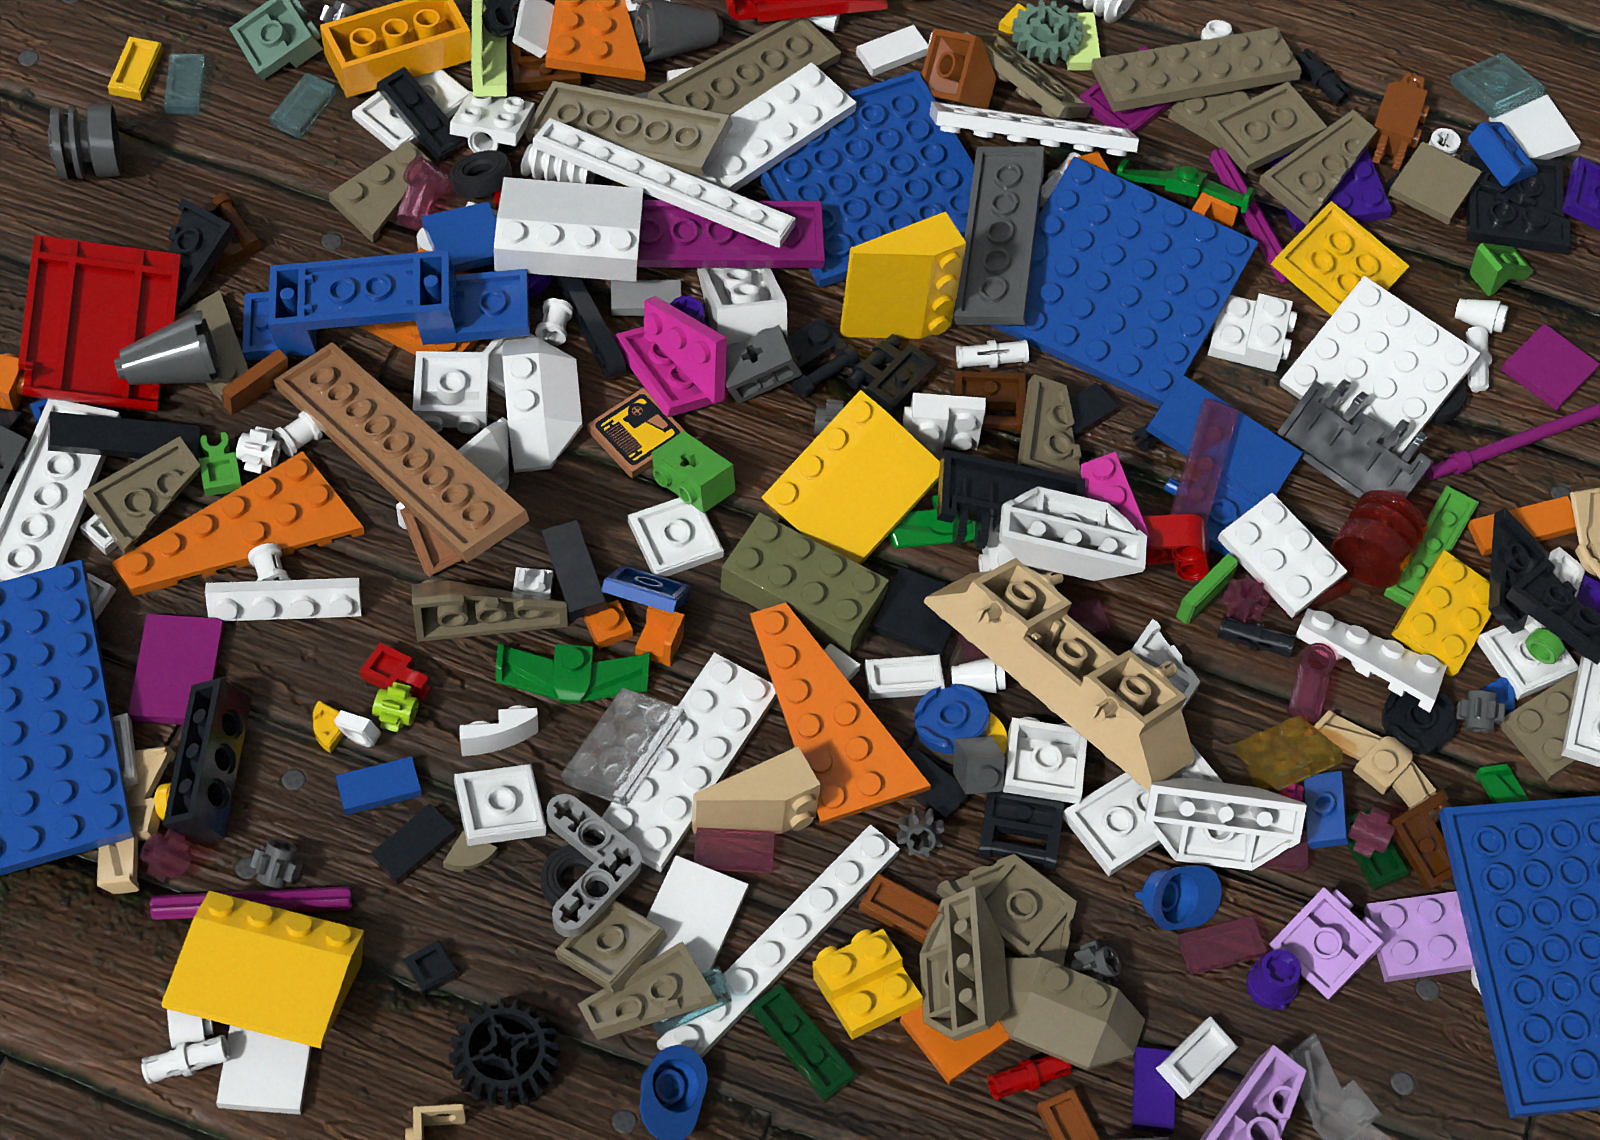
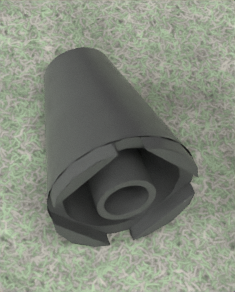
(672, 28)
(171, 355)

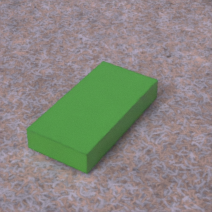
(1207, 589)

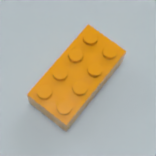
(403, 34)

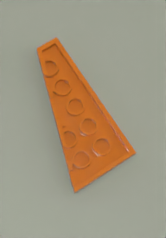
(594, 39)
(831, 723)

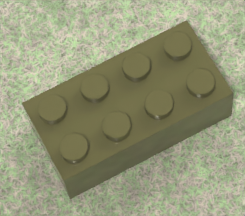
(822, 587)

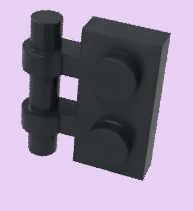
(899, 380)

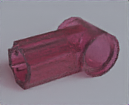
(425, 185)
(1311, 683)

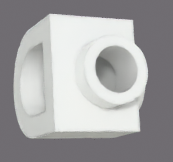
(187, 1028)

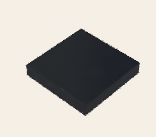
(908, 618)

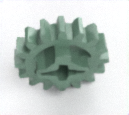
(1047, 31)

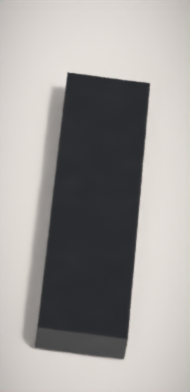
(116, 435)

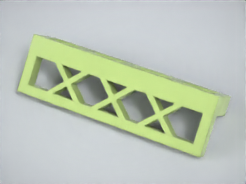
(487, 57)

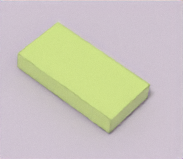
(1089, 46)

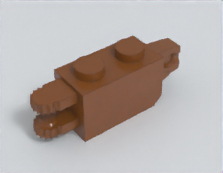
(1398, 118)

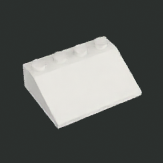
(568, 229)

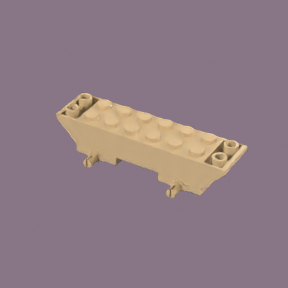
(1107, 698)

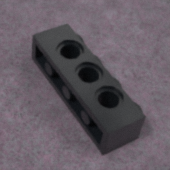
(207, 761)

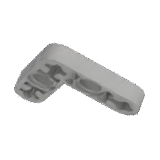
(602, 855)

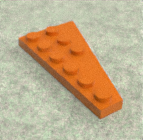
(281, 507)

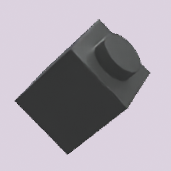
(978, 765)

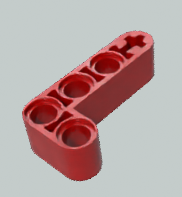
(1180, 541)

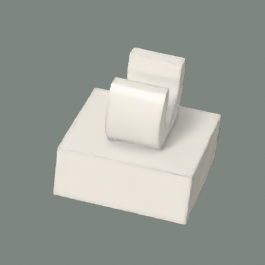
(533, 582)

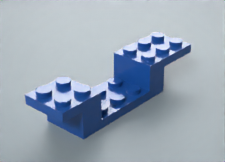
(383, 291)

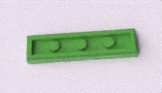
(1444, 529)

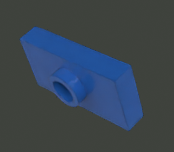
(1326, 810)

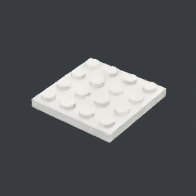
(1389, 354)

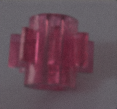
(1245, 599)
(1371, 832)
(165, 855)

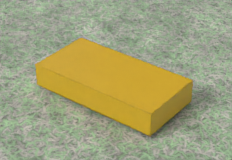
(135, 68)

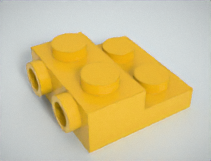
(865, 982)

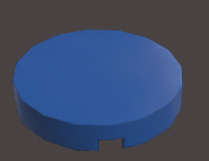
(951, 715)

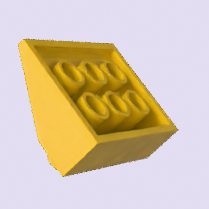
(904, 281)
(854, 481)
(264, 969)

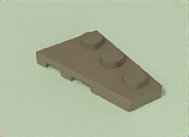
(375, 192)
(655, 992)

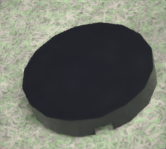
(1417, 728)

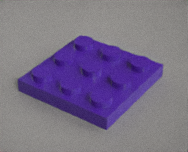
(1357, 194)

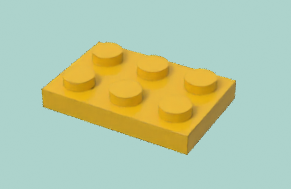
(1446, 613)

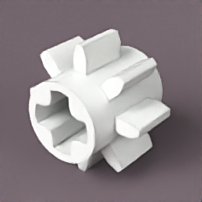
(258, 450)

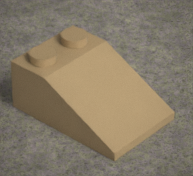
(766, 797)

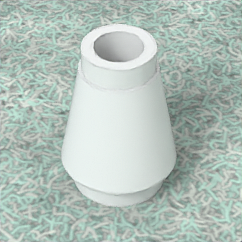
(1482, 313)
(980, 674)

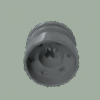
(85, 141)

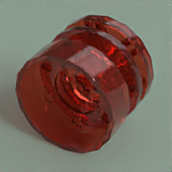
(1379, 538)

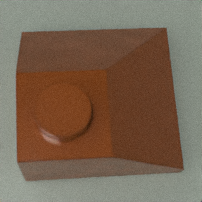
(959, 69)

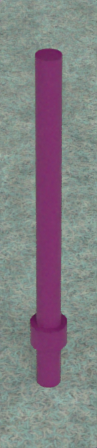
(1463, 460)

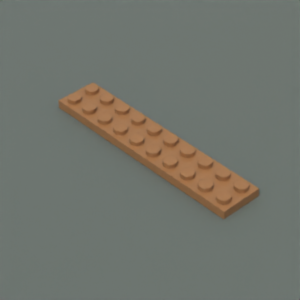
(402, 452)

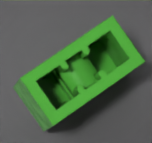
(693, 472)

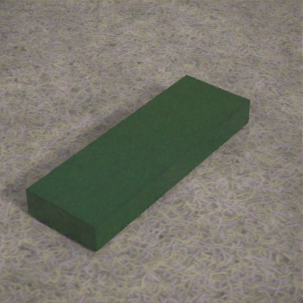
(803, 1043)

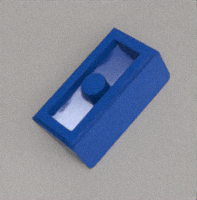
(1501, 153)

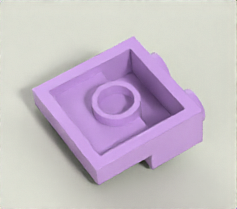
(1329, 941)

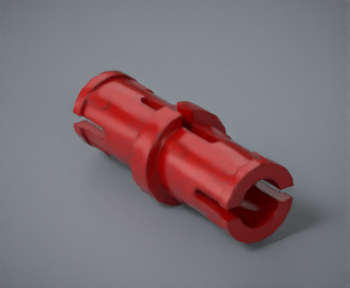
(1027, 1076)

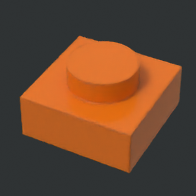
(609, 625)

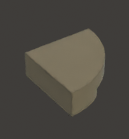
(468, 857)

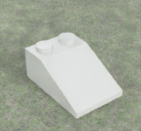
(742, 301)

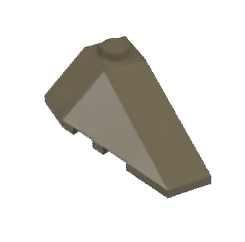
(470, 610)

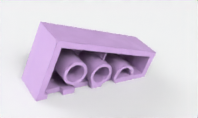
(1260, 1101)

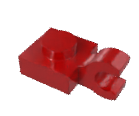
(391, 666)

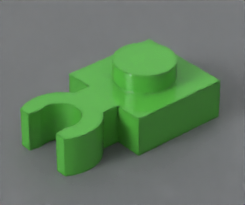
(219, 467)

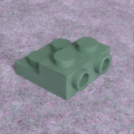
(277, 36)

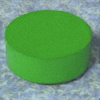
(1544, 646)

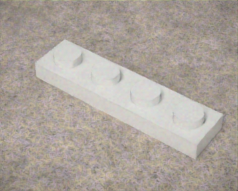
(284, 599)

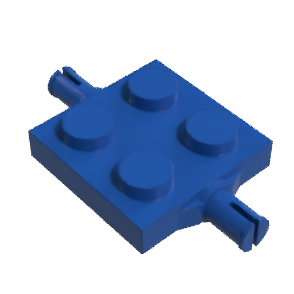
(1228, 505)

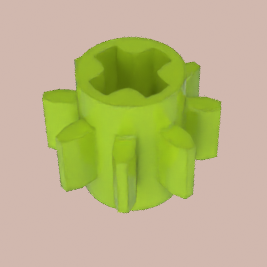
(395, 707)

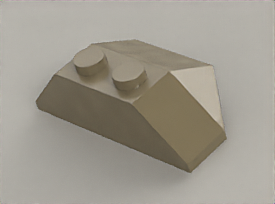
(963, 968)
(1069, 1014)

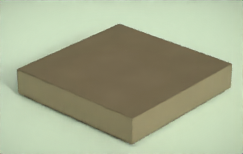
(1435, 183)
(612, 946)

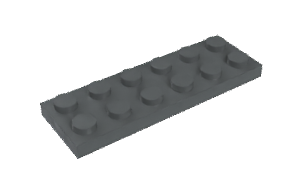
(1000, 236)

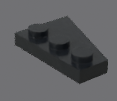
(200, 241)
(1513, 557)

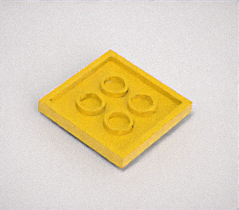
(1333, 258)

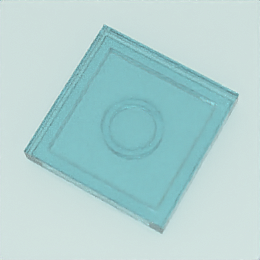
(1497, 85)

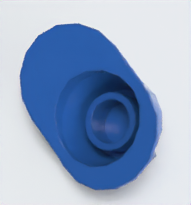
(1181, 896)
(673, 1092)

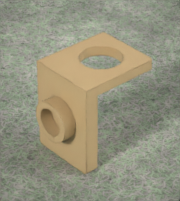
(426, 1116)

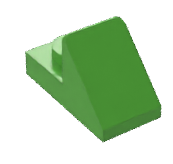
(1496, 265)

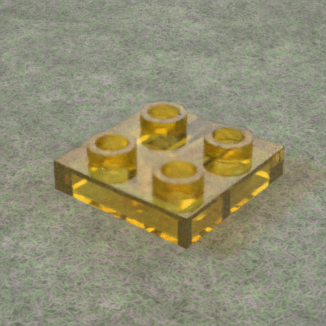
(1287, 754)

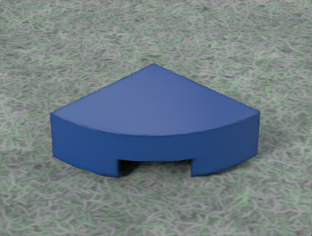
(1504, 691)

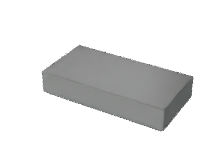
(629, 296)

